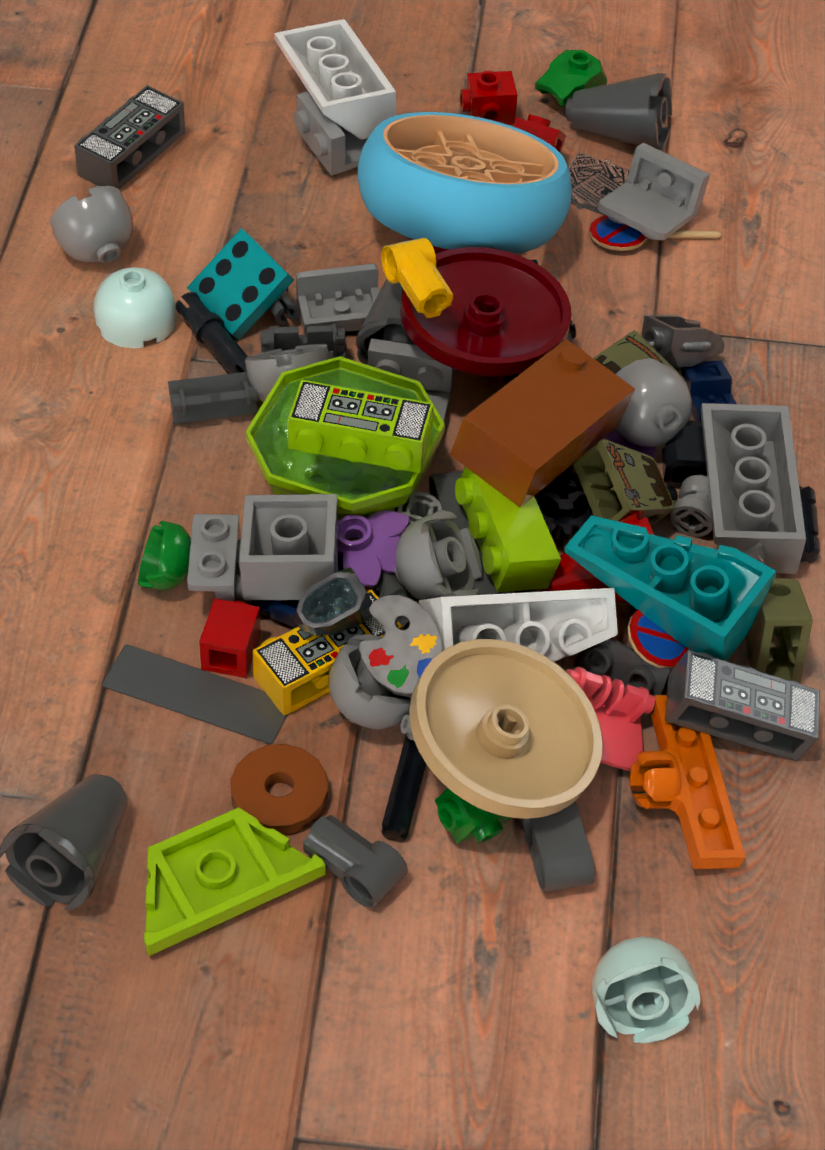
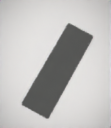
(195, 693)

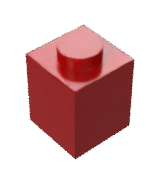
(230, 638)

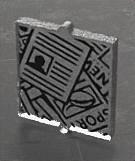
(594, 180)

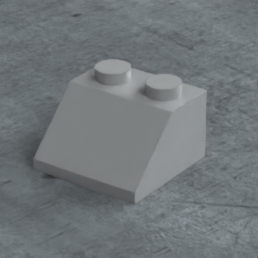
(287, 544)

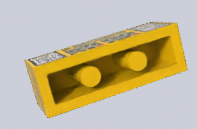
(298, 664)

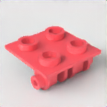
(618, 715)

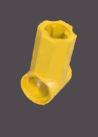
(414, 267)

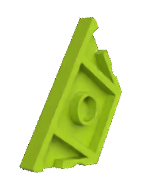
(217, 875)

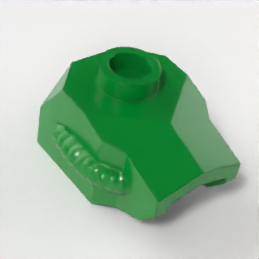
(571, 72)

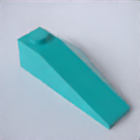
(686, 589)

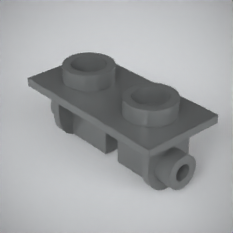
(289, 337)
(212, 397)
(623, 663)

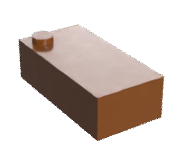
(541, 422)

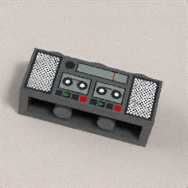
(130, 138)
(743, 705)

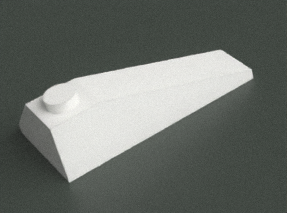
(545, 621)

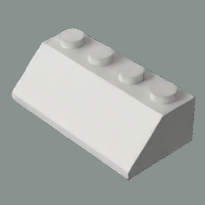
(340, 75)

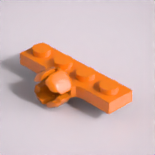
(690, 783)

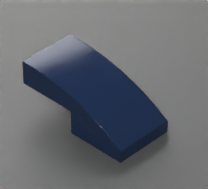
(708, 384)

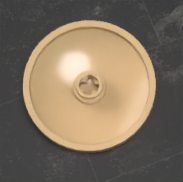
(505, 728)

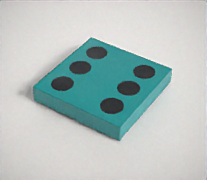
(240, 283)

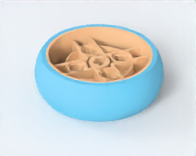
(464, 182)

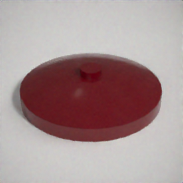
(500, 313)

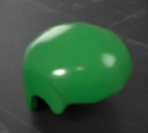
(165, 557)

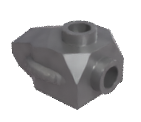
(680, 340)

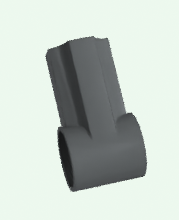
(364, 868)

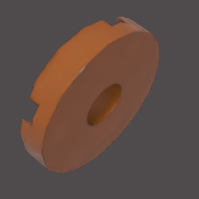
(280, 765)

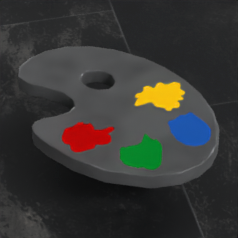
(401, 654)

